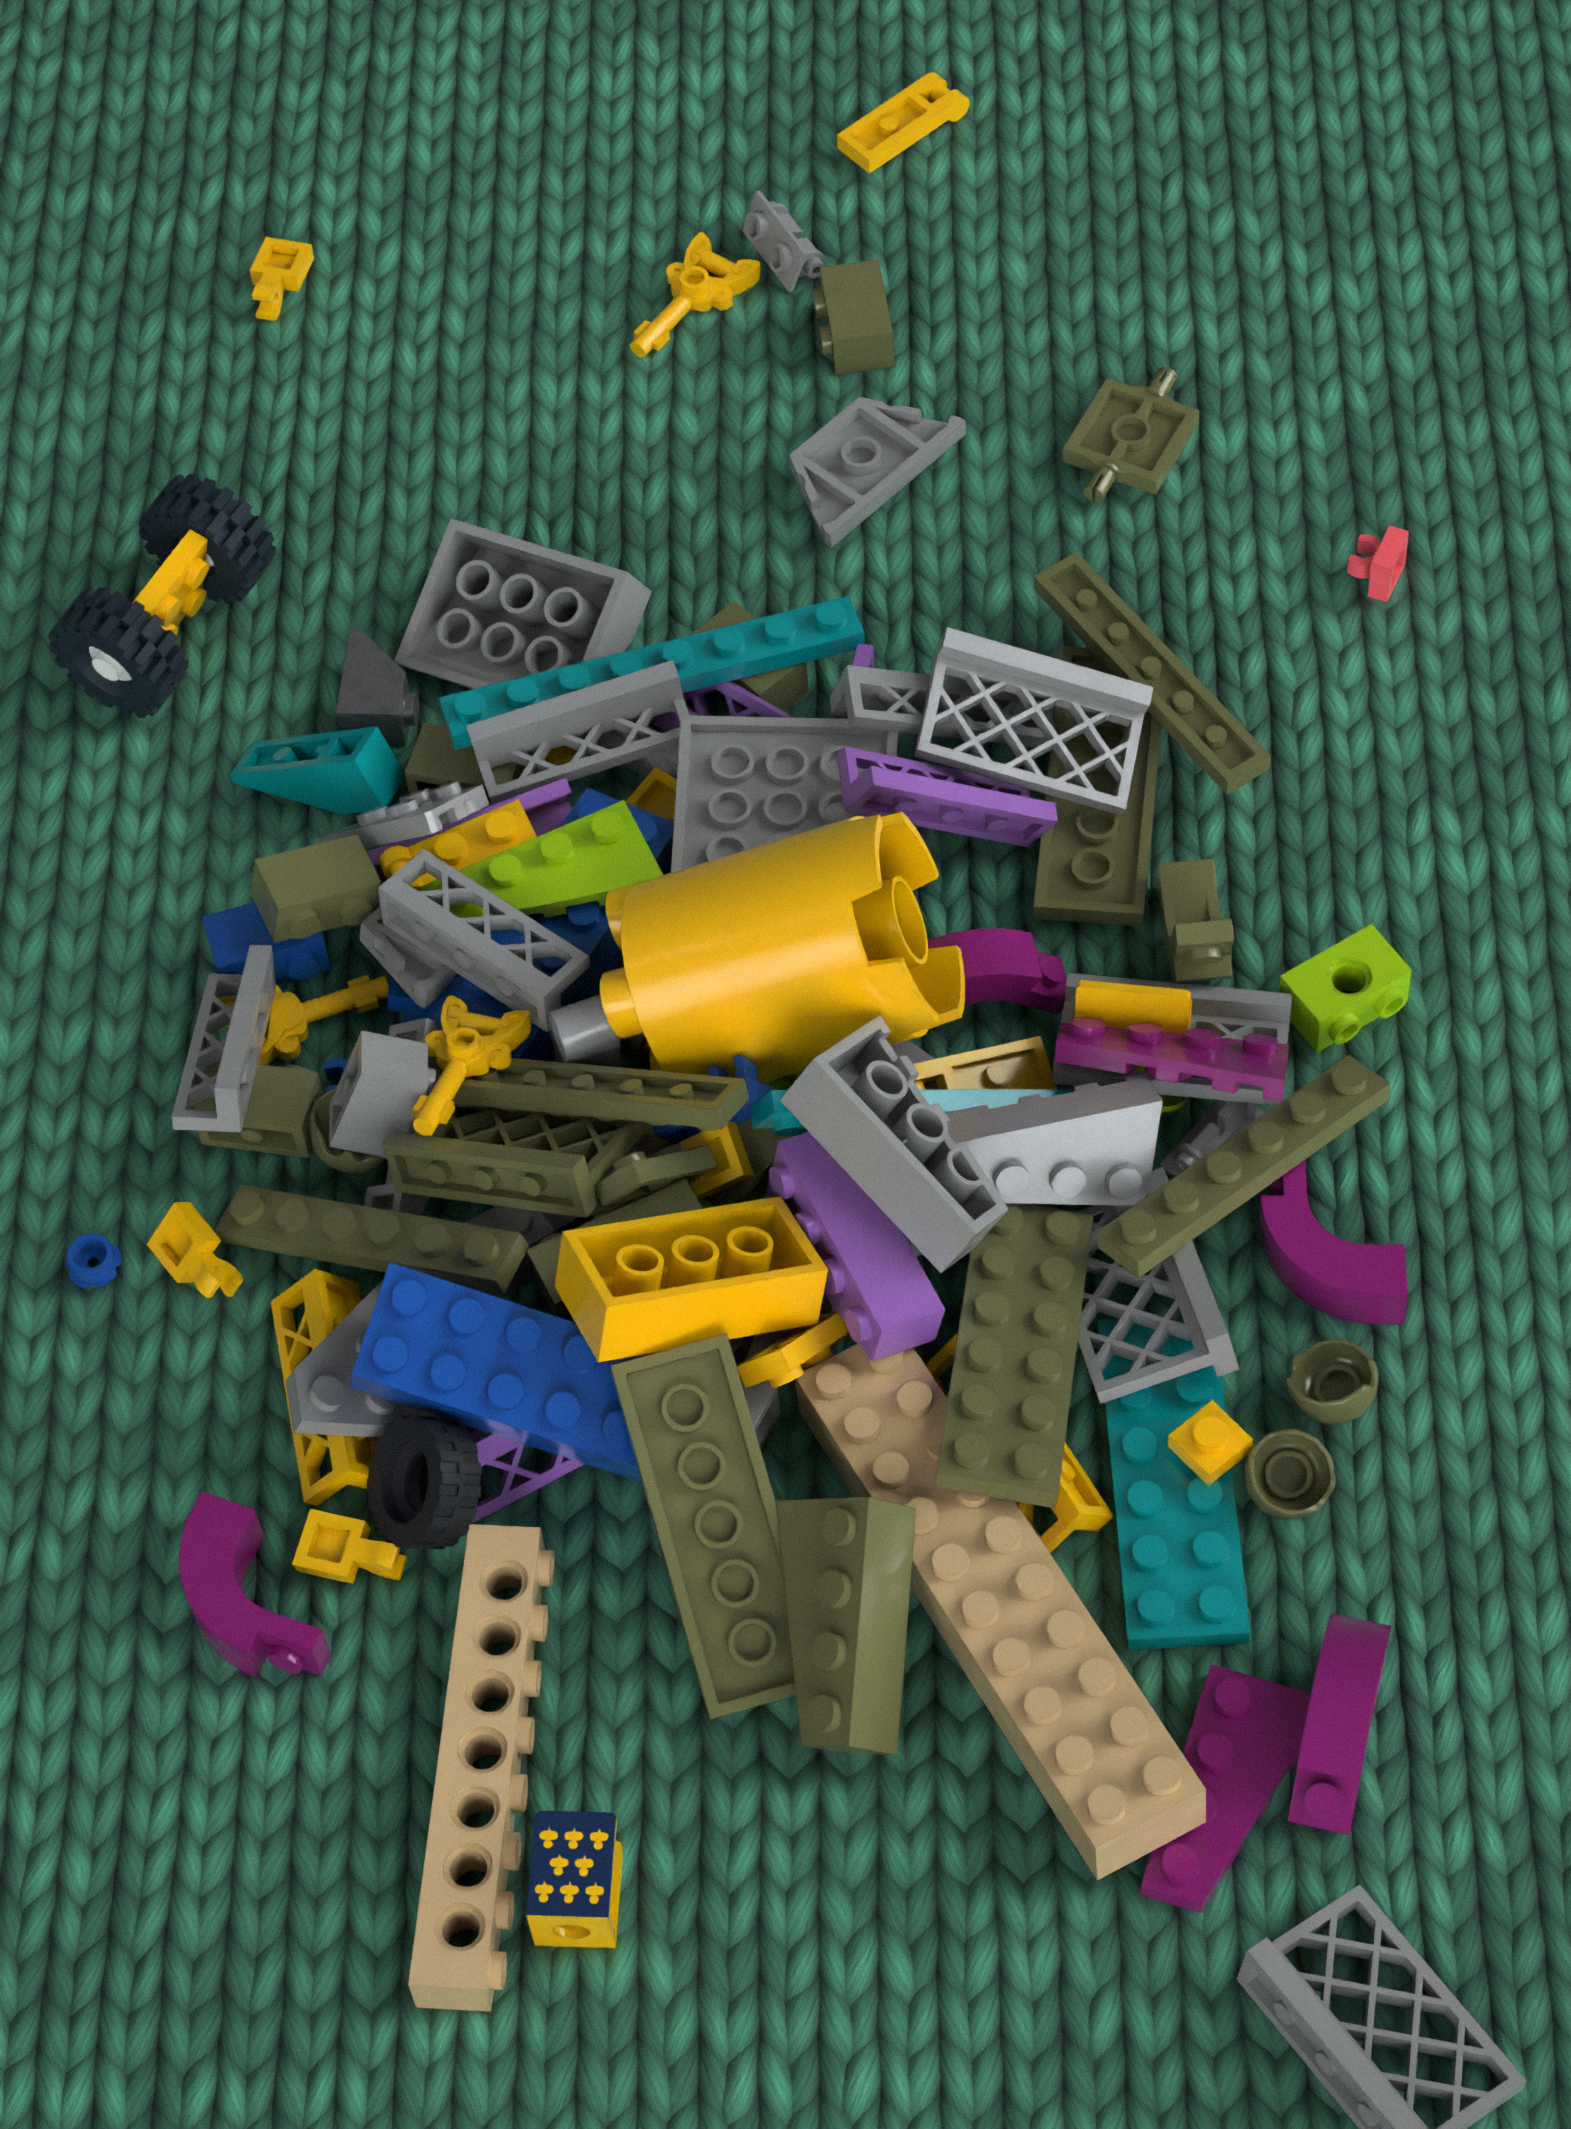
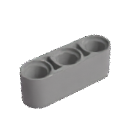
(583, 1035)

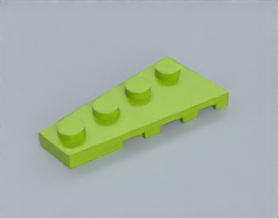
(564, 865)

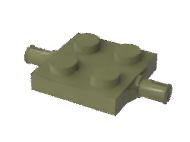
(1131, 435)

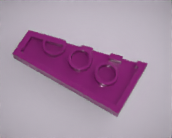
(1175, 1057)
(1240, 1749)

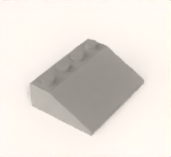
(515, 610)

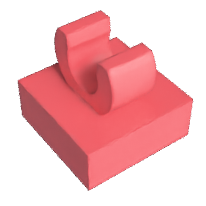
(1384, 562)

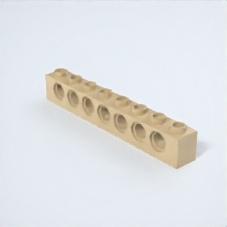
(468, 1975)

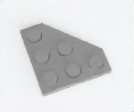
(320, 1384)

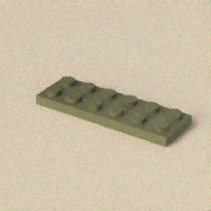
(1091, 859)
(1016, 1357)
(712, 1519)

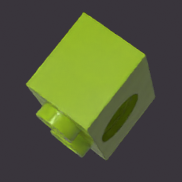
(1356, 964)

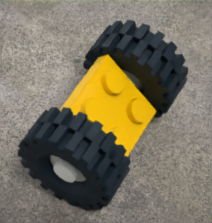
(203, 548)

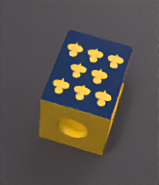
(574, 1879)

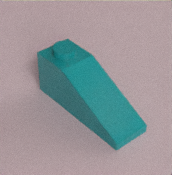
(325, 770)

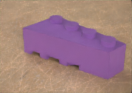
(869, 1262)

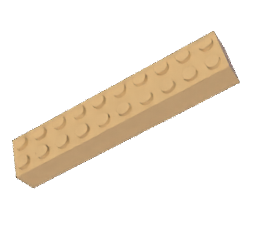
(1009, 1617)

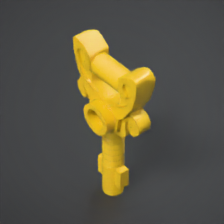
(696, 291)
(290, 1017)
(465, 1049)

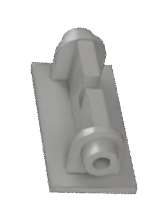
(780, 242)
(1212, 1130)

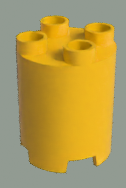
(781, 951)

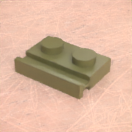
(641, 1176)

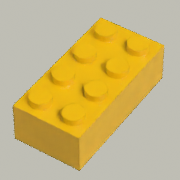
(689, 1278)

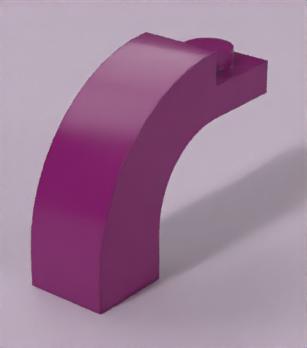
(1007, 968)
(1324, 1271)
(213, 1563)
(1338, 1723)

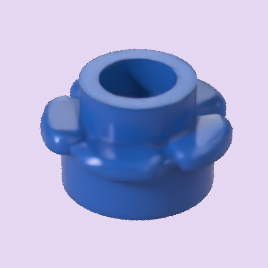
(89, 1249)

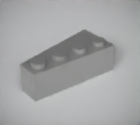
(895, 1144)
(1067, 1146)

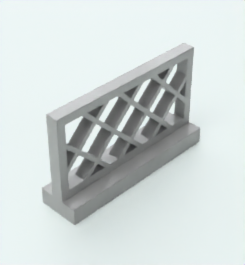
(1031, 679)
(1219, 1009)
(1192, 1302)
(1330, 2045)

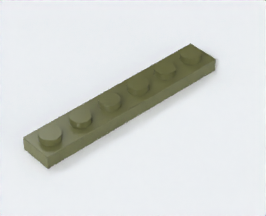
(1137, 654)
(607, 1093)
(1243, 1166)
(372, 1237)

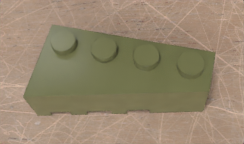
(848, 1618)

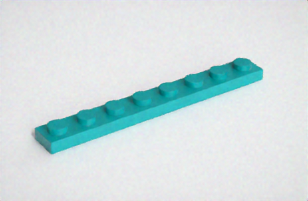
(698, 658)

